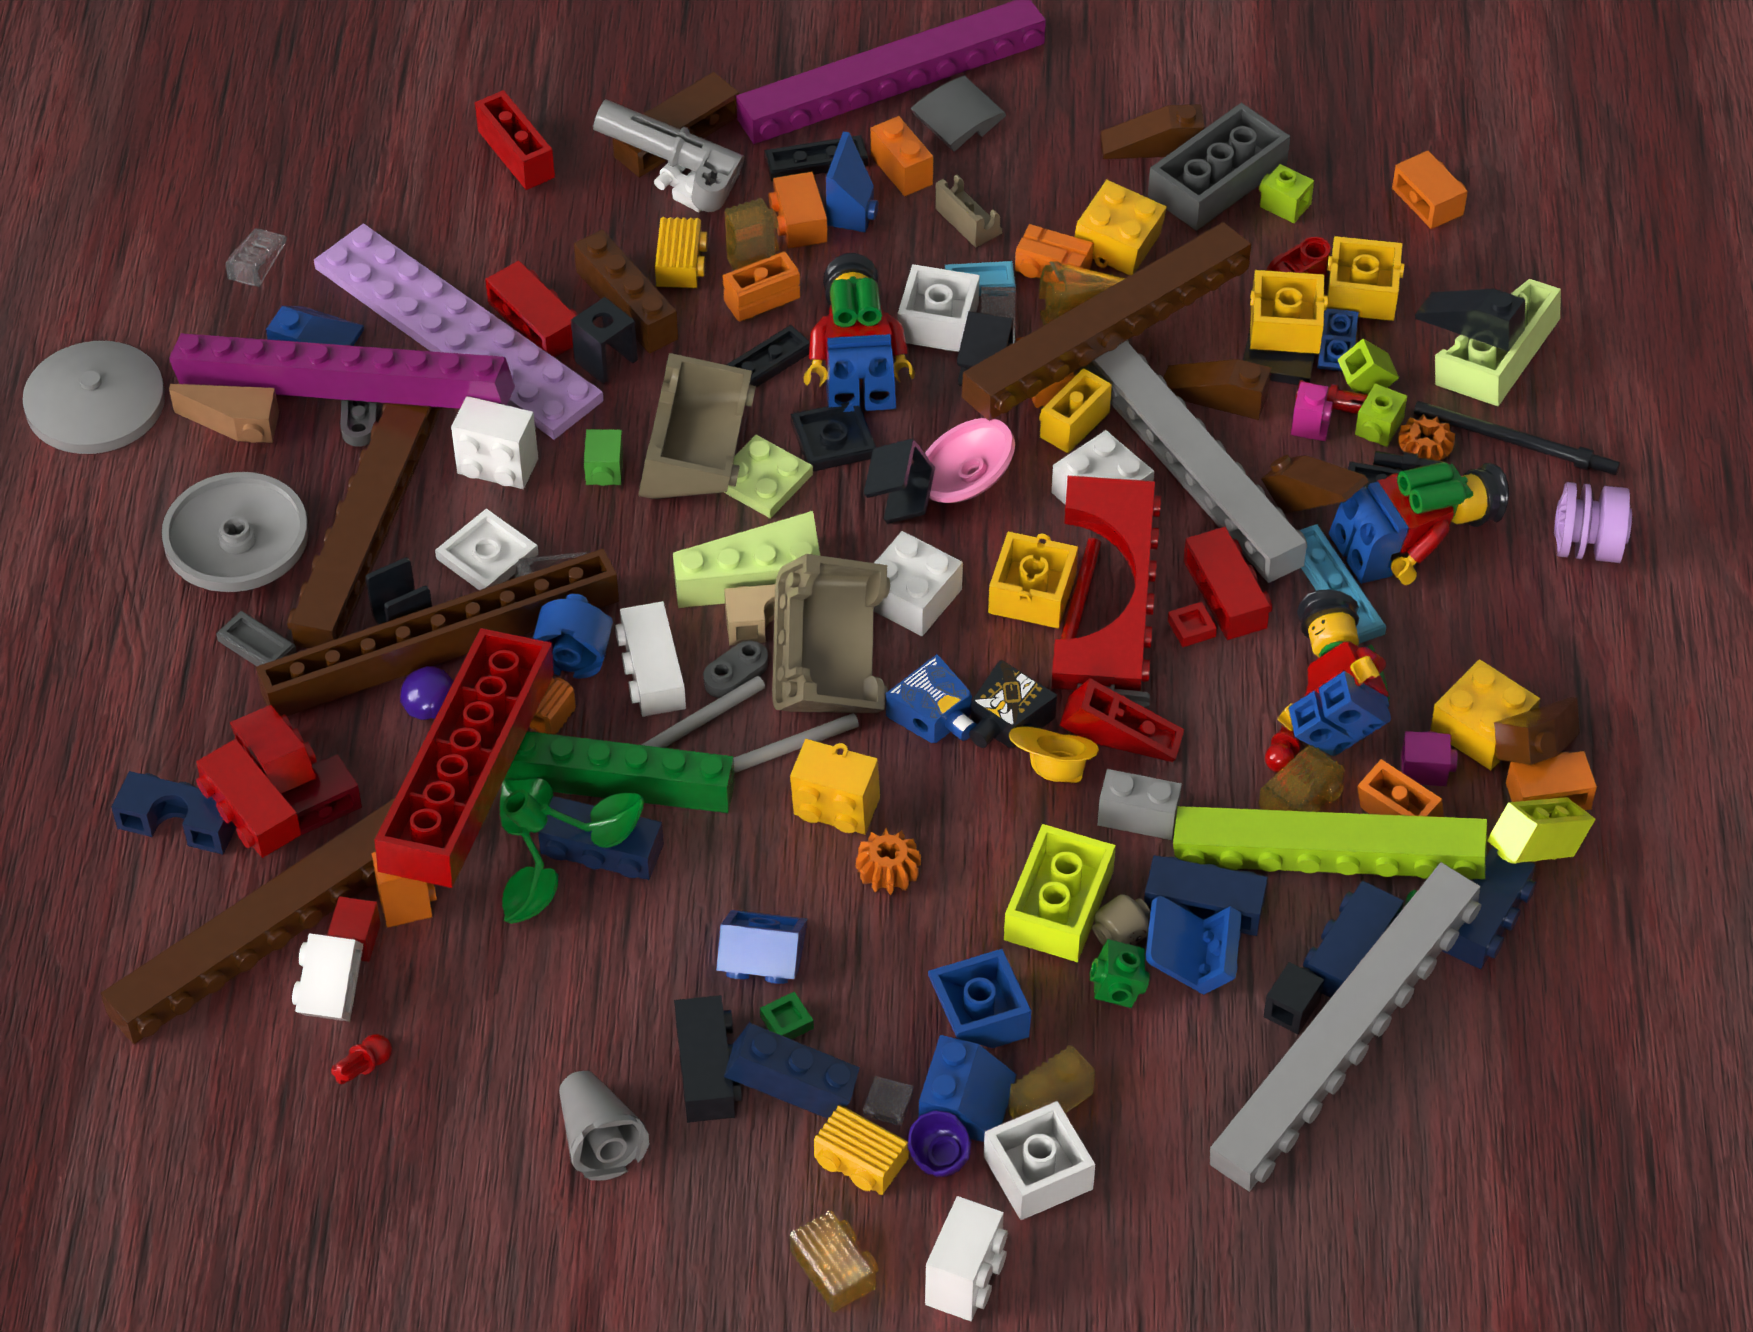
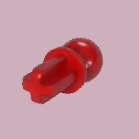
(1282, 749)
(362, 1058)

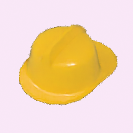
(1054, 754)

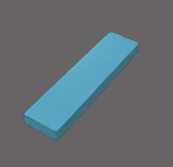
(1328, 571)

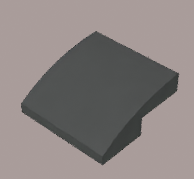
(958, 112)

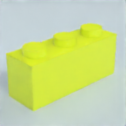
(1540, 830)

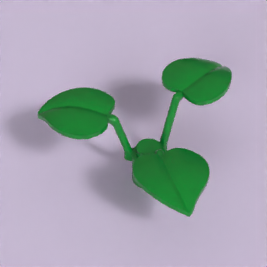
(525, 810)

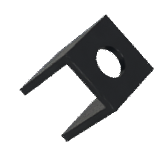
(983, 338)
(590, 340)
(905, 482)
(393, 592)

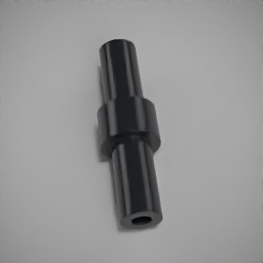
(1402, 462)

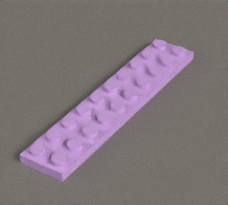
(453, 323)

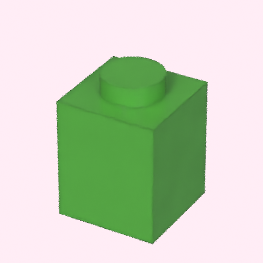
(603, 457)

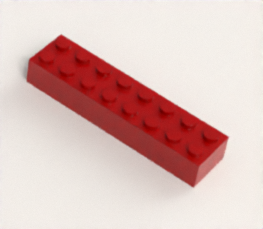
(464, 758)

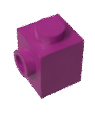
(1428, 757)

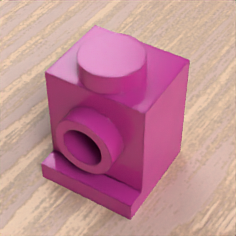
(1311, 412)

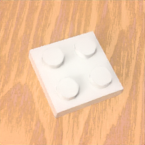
(485, 551)

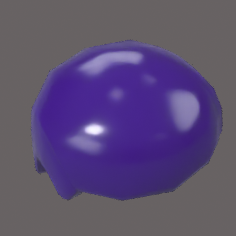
(425, 692)
(939, 1143)

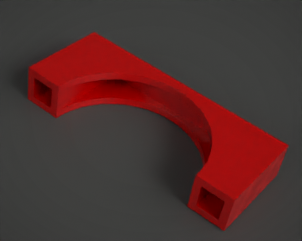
(1123, 515)

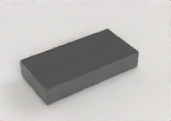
(254, 640)

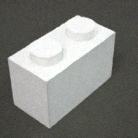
(327, 977)

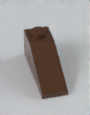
(1153, 133)
(1222, 385)
(1310, 483)
(1538, 732)

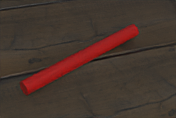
(1081, 589)

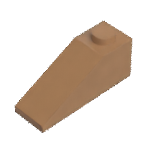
(234, 411)

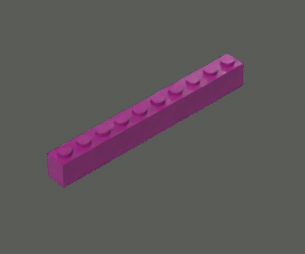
(890, 70)
(342, 371)

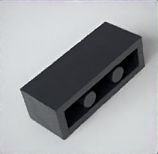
(704, 1058)

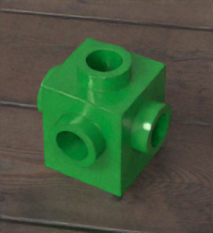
(1119, 973)

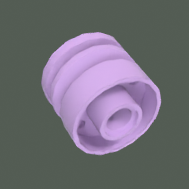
(1599, 522)

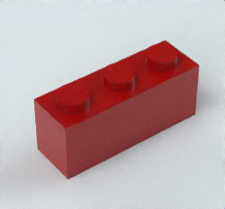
(515, 140)
(531, 308)
(1227, 583)
(275, 748)
(247, 799)

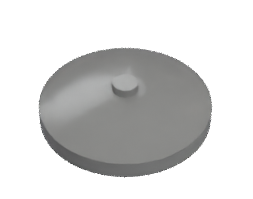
(94, 397)
(235, 531)

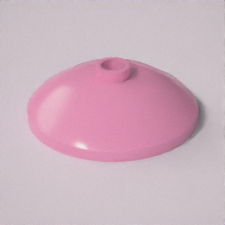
(970, 459)

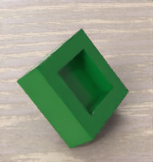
(787, 1016)

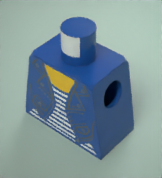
(932, 703)

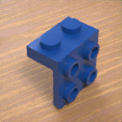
(1192, 948)

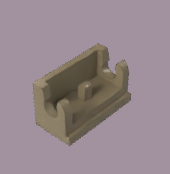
(965, 213)

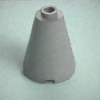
(599, 1128)

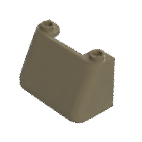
(696, 429)
(827, 635)

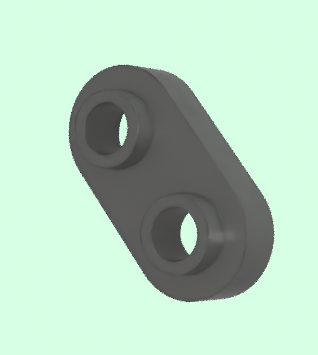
(357, 421)
(737, 667)

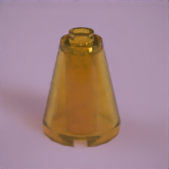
(1069, 286)

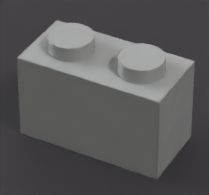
(1139, 804)

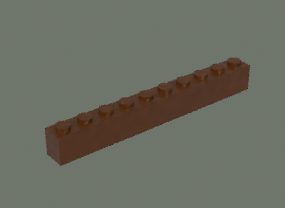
(1105, 321)
(361, 524)
(429, 635)
(245, 932)

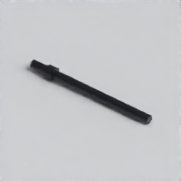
(1582, 457)

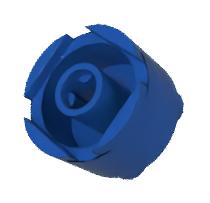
(577, 635)

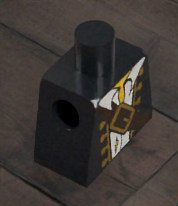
(1007, 702)

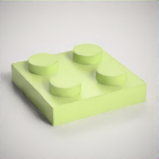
(767, 476)

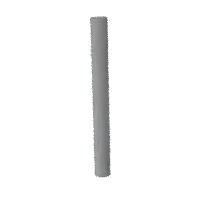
(707, 713)
(795, 742)

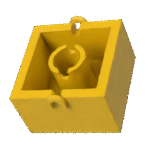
(1121, 227)
(1365, 277)
(1287, 311)
(1033, 579)
(1473, 707)
(835, 787)

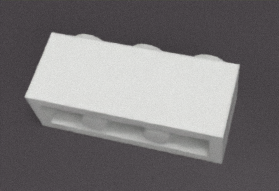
(650, 659)

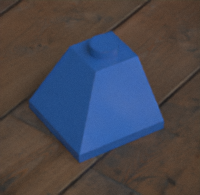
(849, 189)
(312, 326)

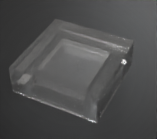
(888, 1101)

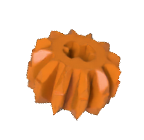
(888, 861)

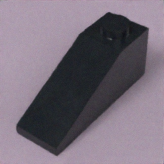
(1477, 314)

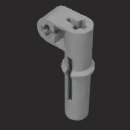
(678, 148)

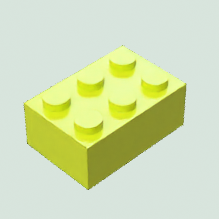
(1059, 892)

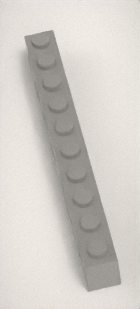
(1200, 463)
(1345, 1027)

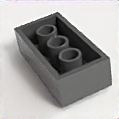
(1218, 166)

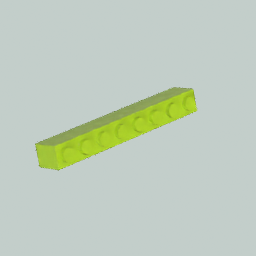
(1330, 842)

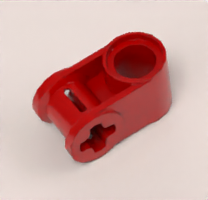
(1307, 257)

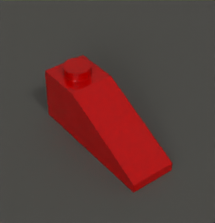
(1119, 723)

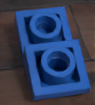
(1337, 337)

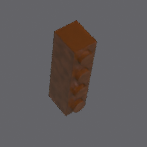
(700, 108)
(621, 282)

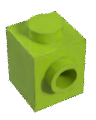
(1286, 193)
(1367, 366)
(1380, 422)

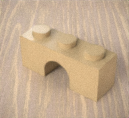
(749, 612)

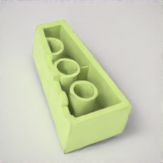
(1489, 371)
(741, 560)

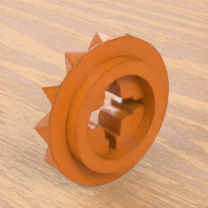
(1435, 449)

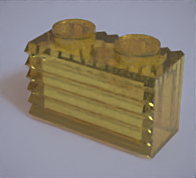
(750, 233)
(1304, 783)
(1063, 1079)
(833, 1260)

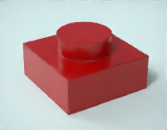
(1192, 624)

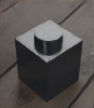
(1293, 997)

